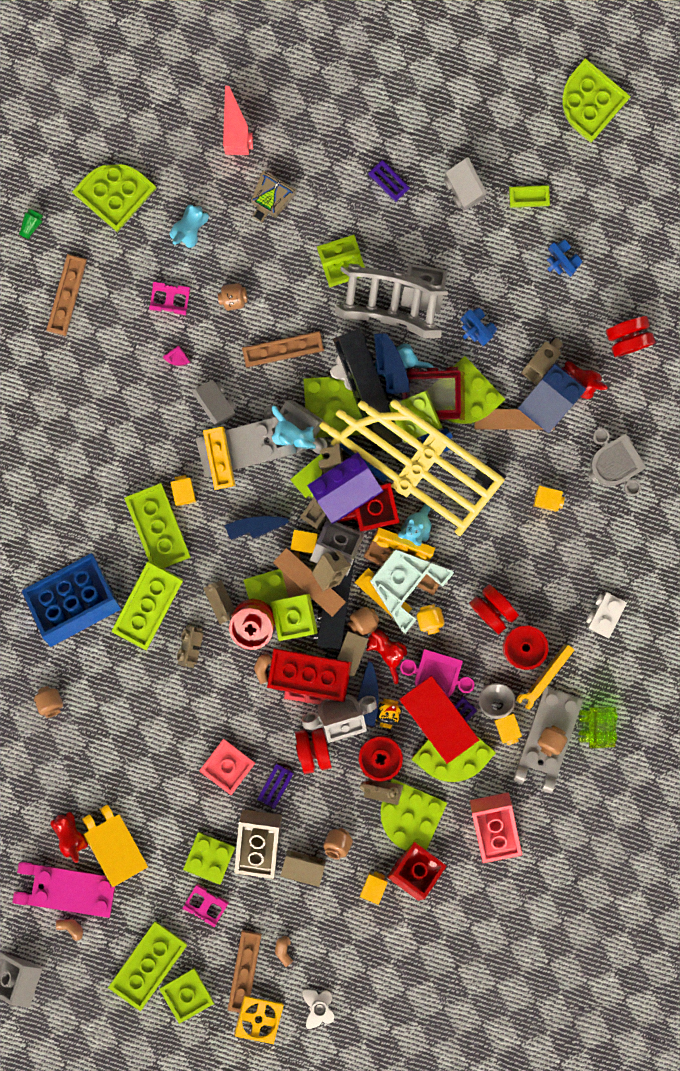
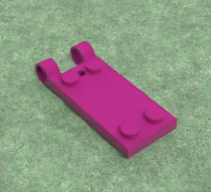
(67, 890)

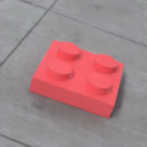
(227, 766)

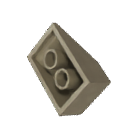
(257, 843)

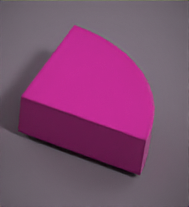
(176, 357)

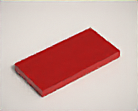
(309, 675)
(439, 719)

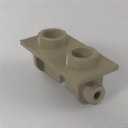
(219, 601)
(190, 638)
(382, 791)

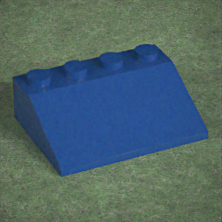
(70, 600)

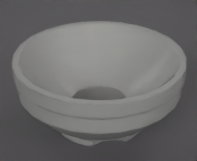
(493, 693)

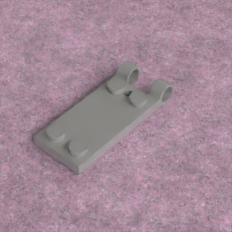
(248, 445)
(554, 710)

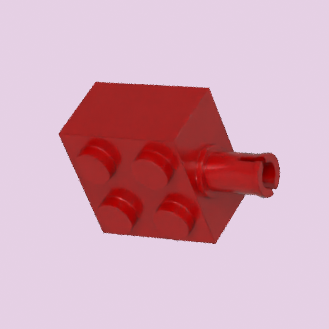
(377, 512)

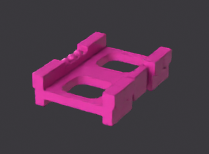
(170, 293)
(208, 900)

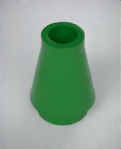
(30, 223)

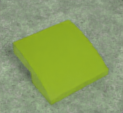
(338, 254)

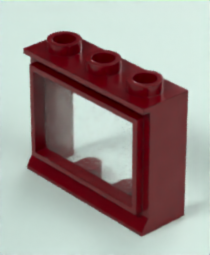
(444, 389)

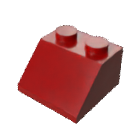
(416, 871)

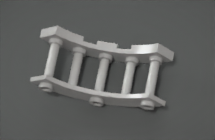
(392, 316)

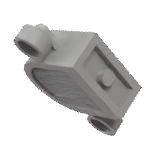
(301, 419)
(615, 462)
(340, 718)

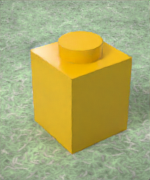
(183, 491)
(548, 499)
(304, 541)
(508, 729)
(374, 887)

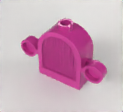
(442, 668)

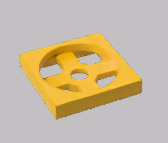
(250, 1017)

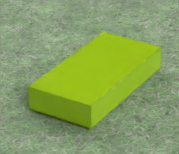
(529, 196)

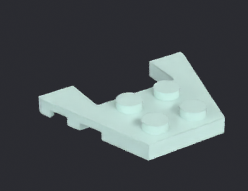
(399, 578)

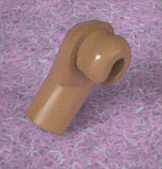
(260, 667)
(72, 927)
(281, 950)

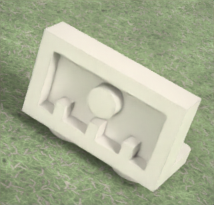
(606, 614)

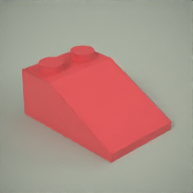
(236, 133)
(495, 827)

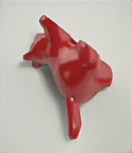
(588, 378)
(390, 651)
(69, 838)

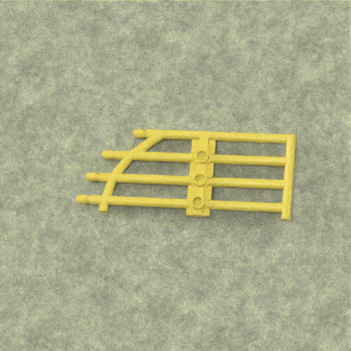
(419, 464)

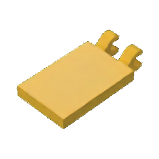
(546, 676)
(114, 847)

